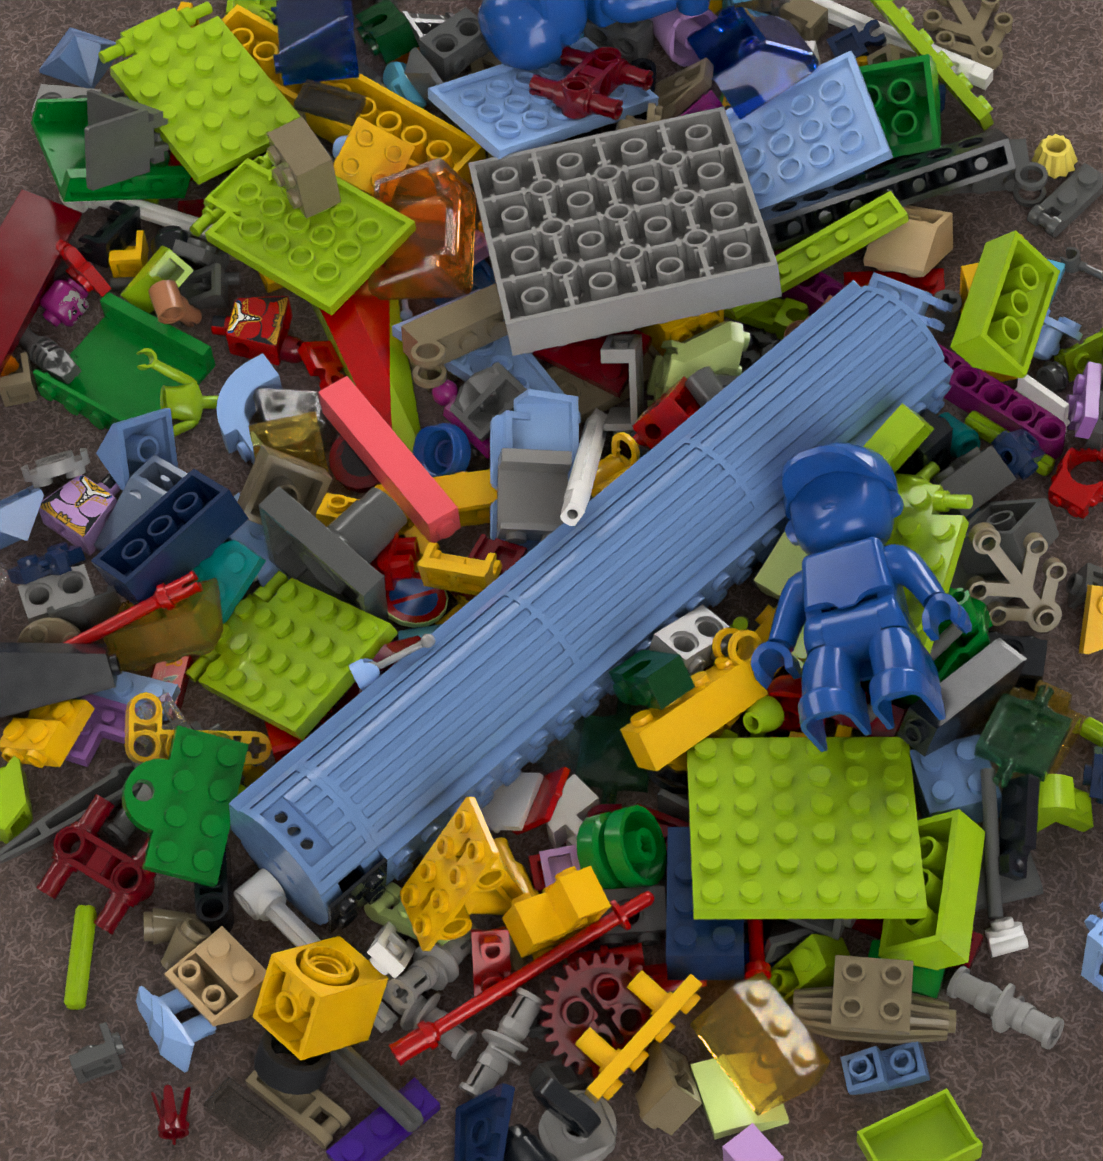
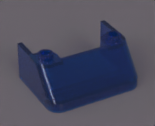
(753, 56)

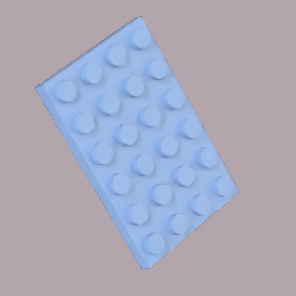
(507, 119)
(811, 134)

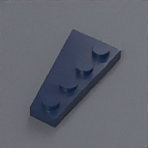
(484, 1125)

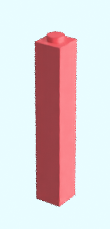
(390, 460)

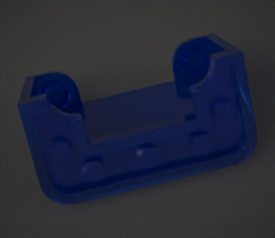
(315, 40)

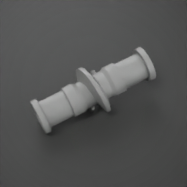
(429, 970)
(1004, 1008)
(456, 1040)
(503, 1044)

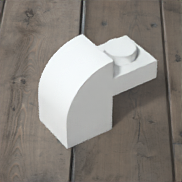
(570, 812)

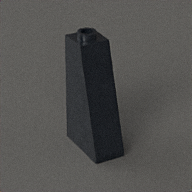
(52, 673)
(967, 697)

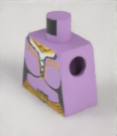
(80, 510)

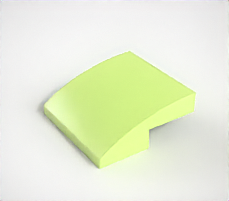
(724, 1104)

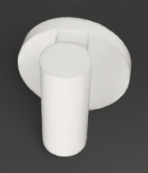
(1005, 937)

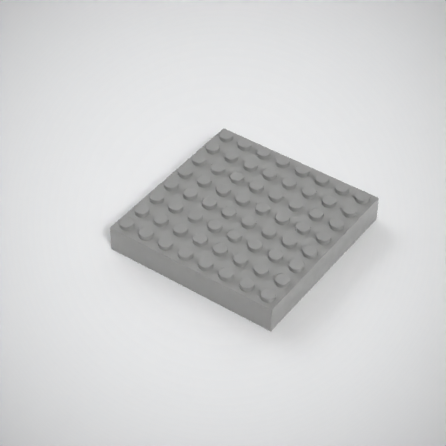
(623, 231)

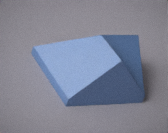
(77, 59)
(135, 441)
(18, 515)

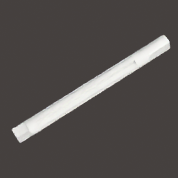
(843, 17)
(584, 468)

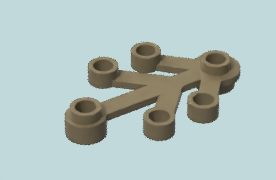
(980, 51)
(1020, 583)

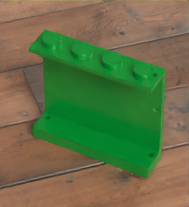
(63, 144)
(109, 380)

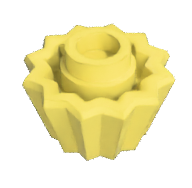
(1056, 156)

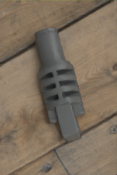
(49, 356)

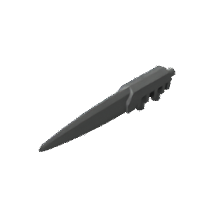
(73, 809)

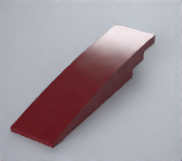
(29, 261)

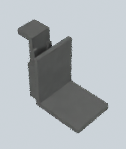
(120, 139)

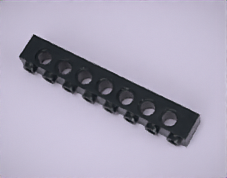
(908, 180)

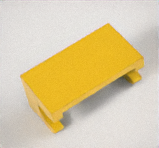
(457, 572)

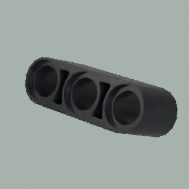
(217, 898)

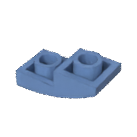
(886, 1069)

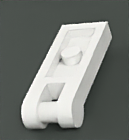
(389, 951)

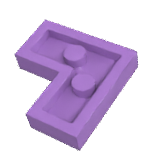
(1085, 401)
(105, 722)

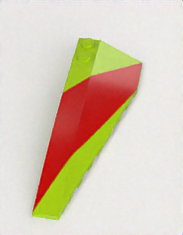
(375, 358)

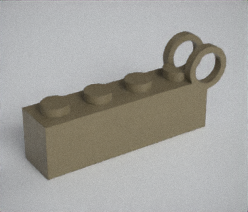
(452, 333)

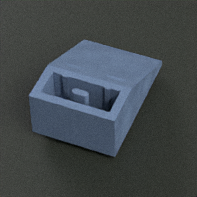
(140, 493)

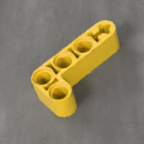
(162, 739)

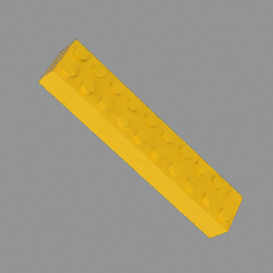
(383, 108)

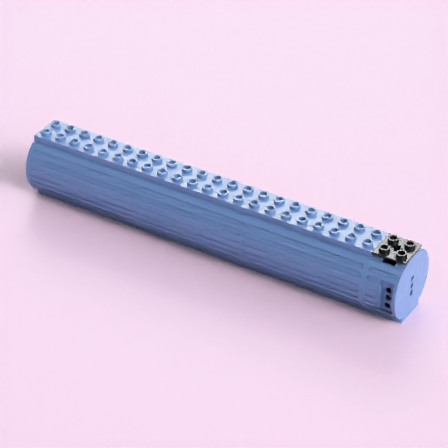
(544, 635)

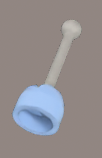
(367, 671)

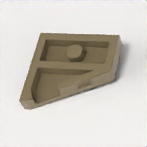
(684, 88)

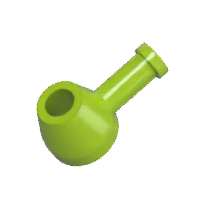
(763, 716)

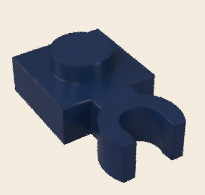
(856, 41)

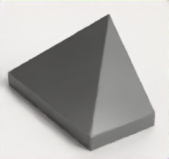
(784, 938)

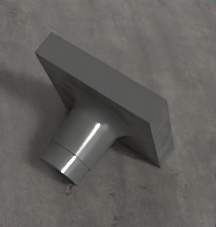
(338, 555)

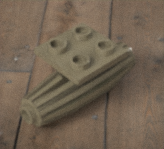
(873, 1004)

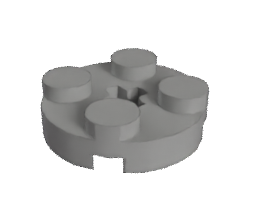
(56, 465)
(569, 1147)

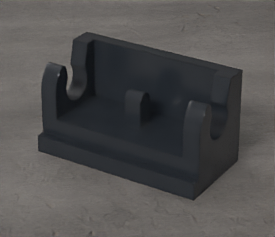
(113, 235)

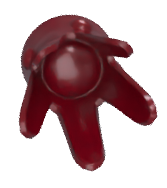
(172, 1125)

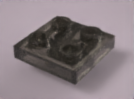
(283, 403)

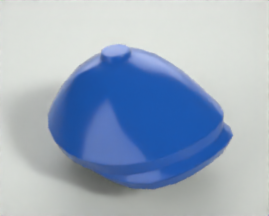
(442, 449)

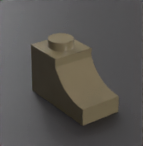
(668, 1090)

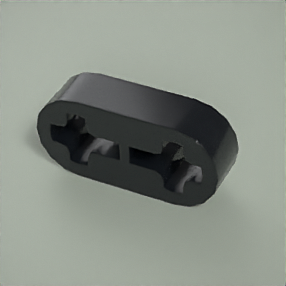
(567, 1107)

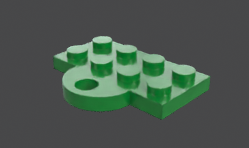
(187, 804)

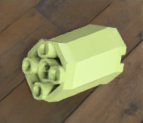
(715, 347)

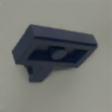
(54, 562)

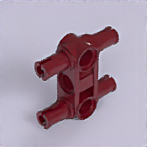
(591, 82)
(99, 863)

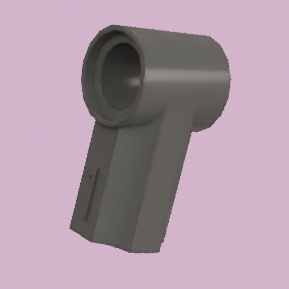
(706, 384)

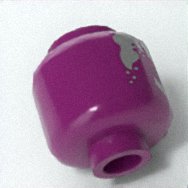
(64, 303)

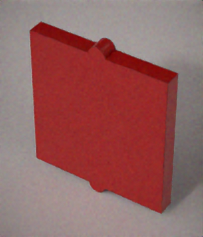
(546, 799)

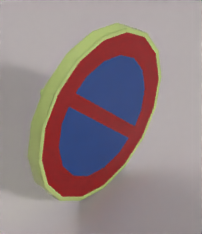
(416, 604)

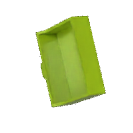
(899, 436)
(922, 1132)

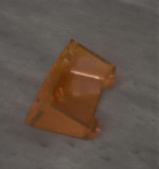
(441, 250)

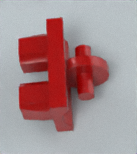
(397, 560)
(489, 957)

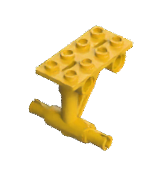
(462, 877)

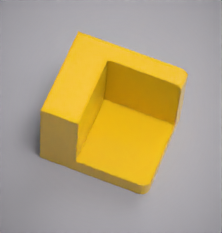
(131, 260)

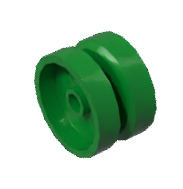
(623, 848)

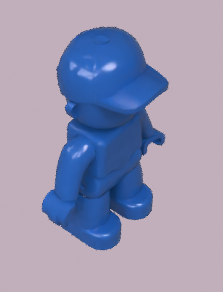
(536, 31)
(852, 595)

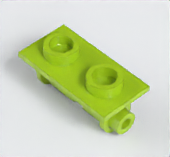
(1077, 356)

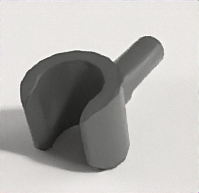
(1074, 264)

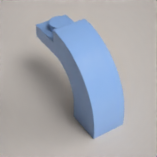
(237, 404)

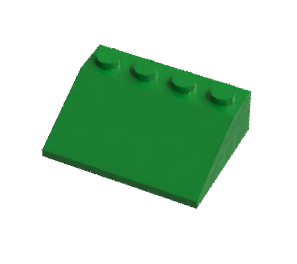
(906, 103)

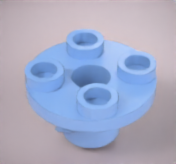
(1052, 333)

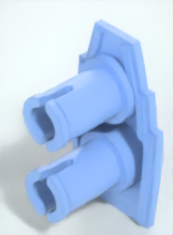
(173, 1038)

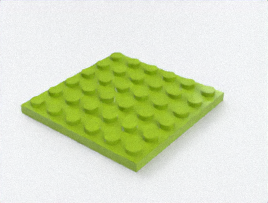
(804, 829)

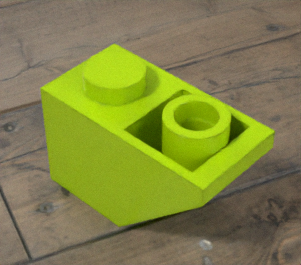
(162, 266)
(14, 801)
(807, 965)

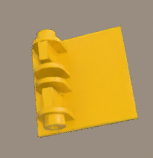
(370, 155)

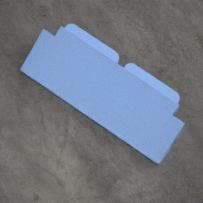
(538, 423)

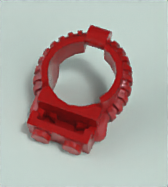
(1067, 492)

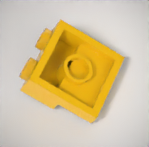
(46, 733)

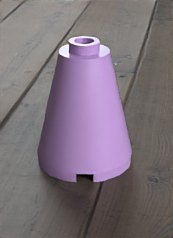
(673, 29)

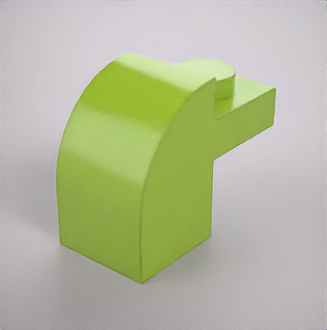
(1063, 804)

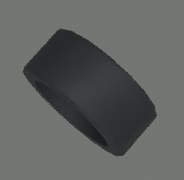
(287, 1076)

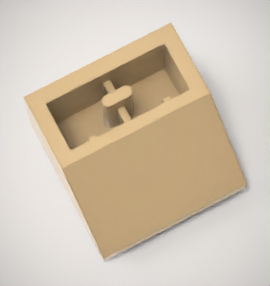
(914, 245)
(219, 979)

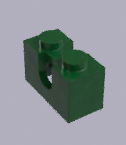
(385, 31)
(651, 679)

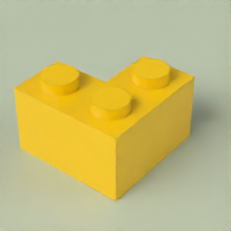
(557, 913)

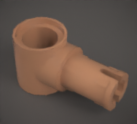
(171, 305)

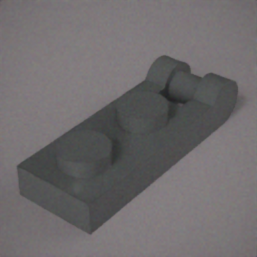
(1068, 200)

